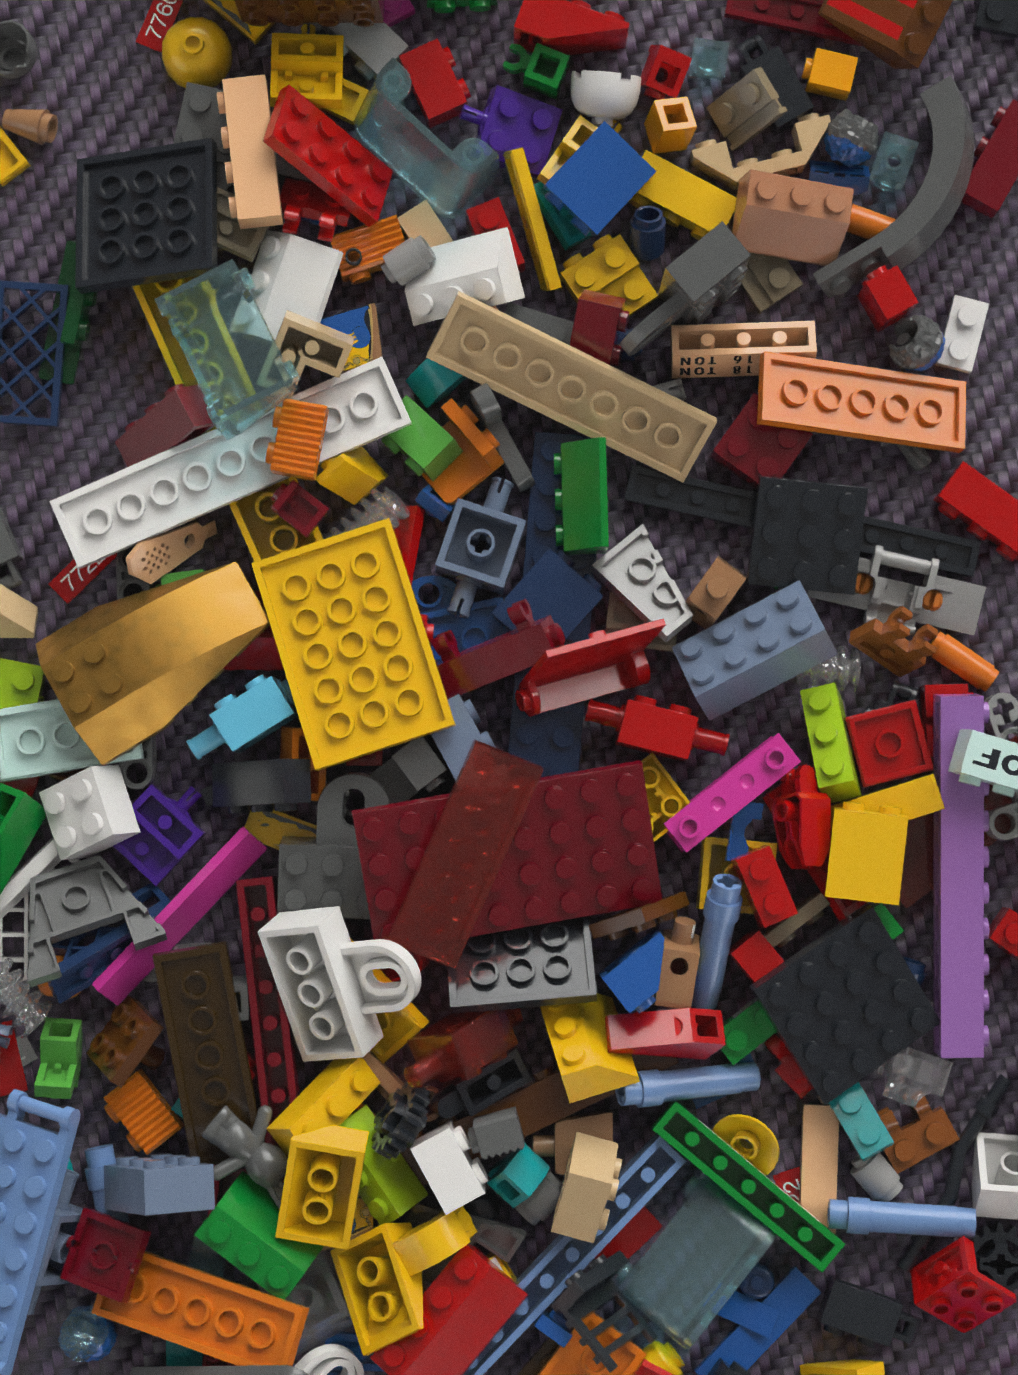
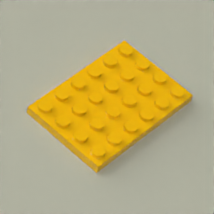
(353, 644)

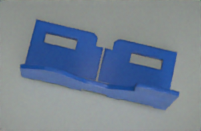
(859, 184)
(736, 842)

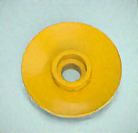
(764, 1148)

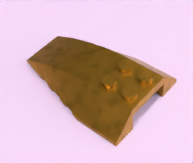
(149, 655)

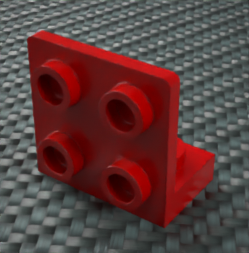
(955, 1290)

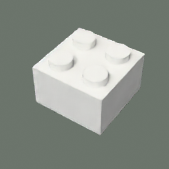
(89, 812)
(449, 1167)

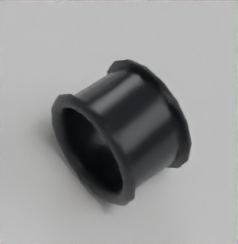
(353, 250)

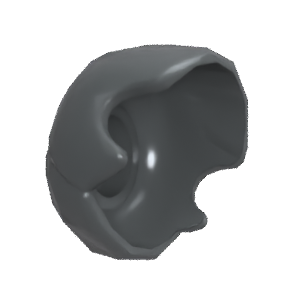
(17, 50)

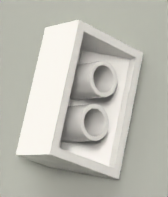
(476, 266)
(293, 277)
(995, 1176)

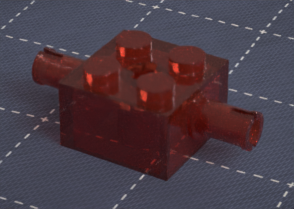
(461, 1045)

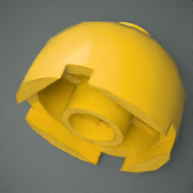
(196, 52)

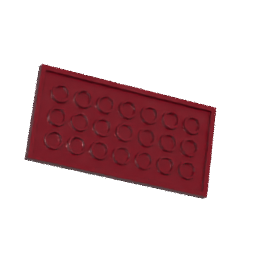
(574, 855)

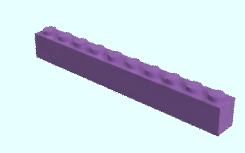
(959, 887)

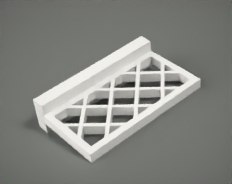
(19, 887)

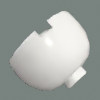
(604, 95)

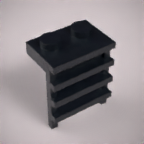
(590, 1292)

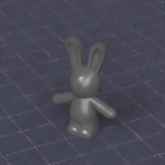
(246, 1148)

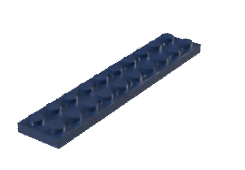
(555, 735)

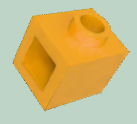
(829, 73)
(670, 125)

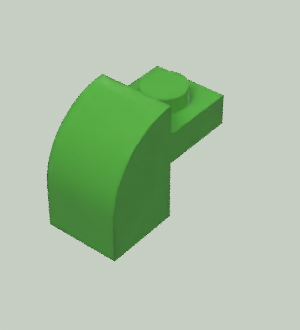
(60, 1058)

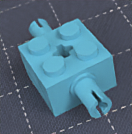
(248, 717)

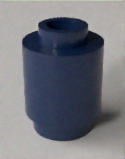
(647, 233)

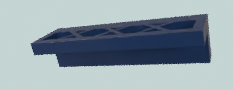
(86, 963)

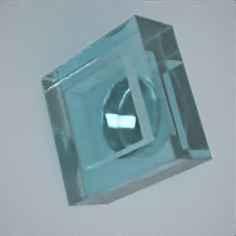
(709, 59)

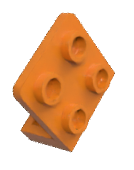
(474, 463)

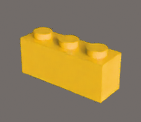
(684, 198)
(325, 1100)

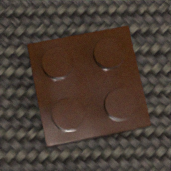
(639, 917)

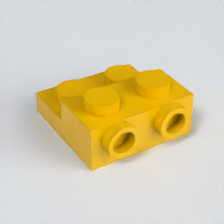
(610, 271)

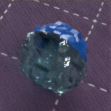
(86, 1335)

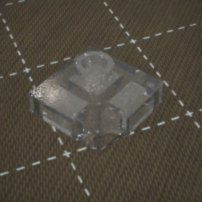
(914, 1075)

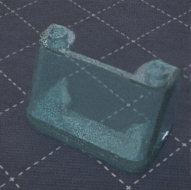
(415, 154)
(229, 347)
(695, 1261)

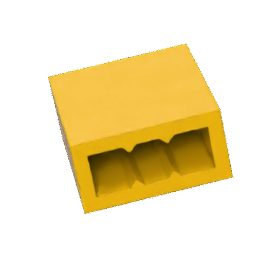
(867, 854)

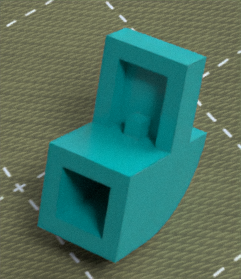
(433, 382)
(518, 1175)

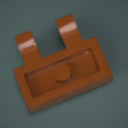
(888, 644)
(918, 1138)

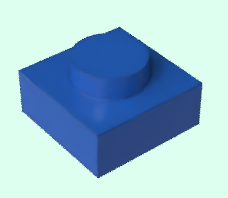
(433, 504)
(554, 1326)

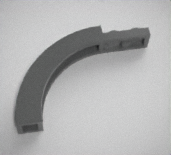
(932, 206)

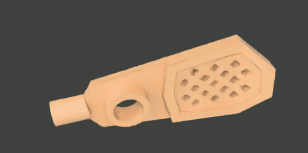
(162, 553)

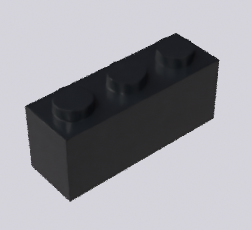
(261, 785)

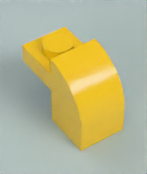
(434, 1240)

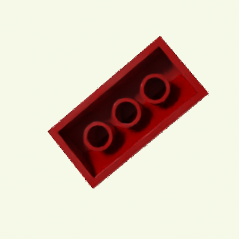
(460, 1318)

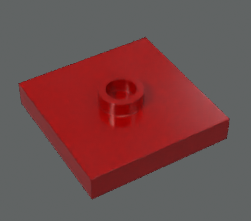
(888, 743)

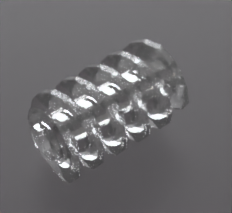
(385, 506)
(838, 667)
(19, 1001)

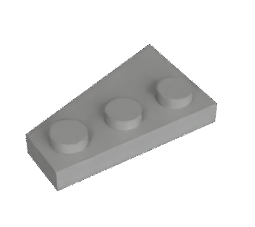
(641, 582)

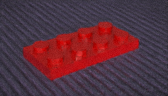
(328, 155)

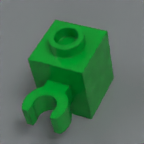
(542, 70)

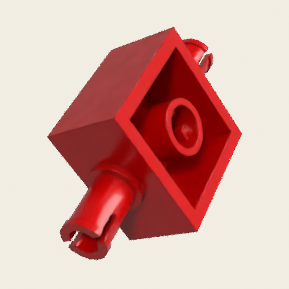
(656, 729)

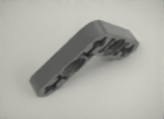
(490, 417)

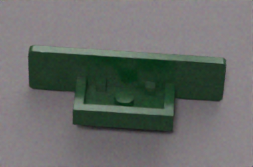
(76, 322)

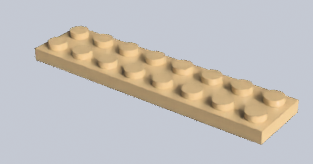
(571, 386)

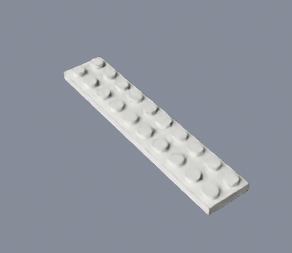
(219, 471)

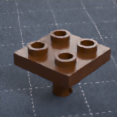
(126, 1042)

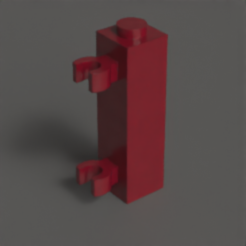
(497, 656)

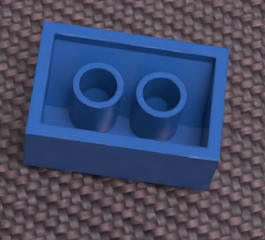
(636, 973)

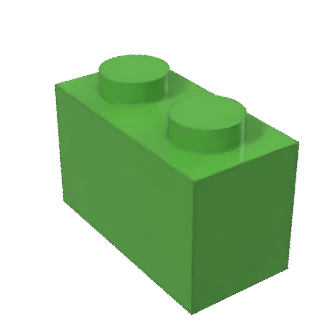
(424, 443)

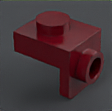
(298, 507)

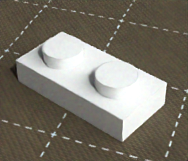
(962, 333)

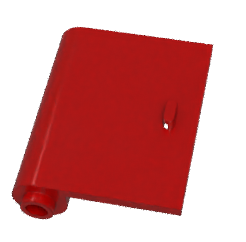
(588, 669)

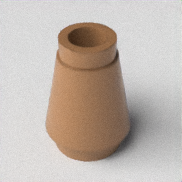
(31, 124)

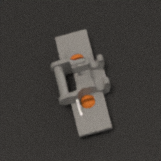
(938, 601)

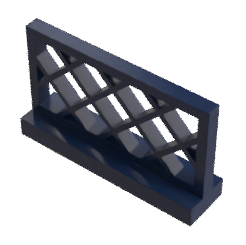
(56, 381)

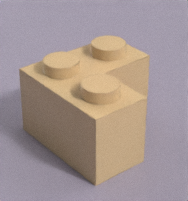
(313, 345)
(587, 1186)

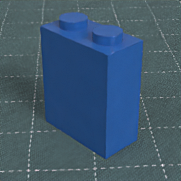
(598, 180)

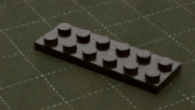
(205, 1040)

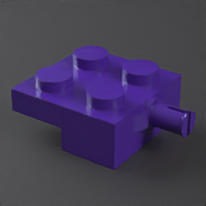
(514, 123)
(164, 834)

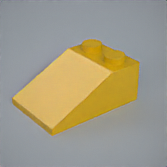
(378, 1288)

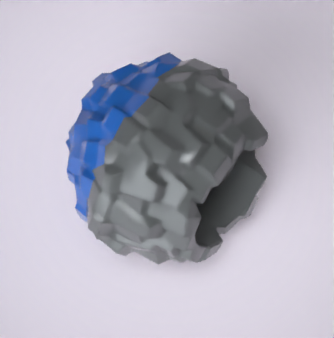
(851, 139)
(919, 343)

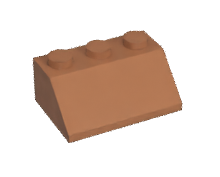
(791, 217)

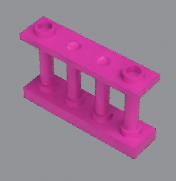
(731, 792)

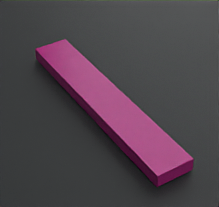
(182, 913)

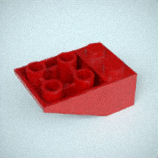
(569, 27)

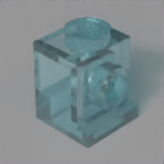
(897, 148)

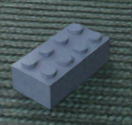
(754, 650)

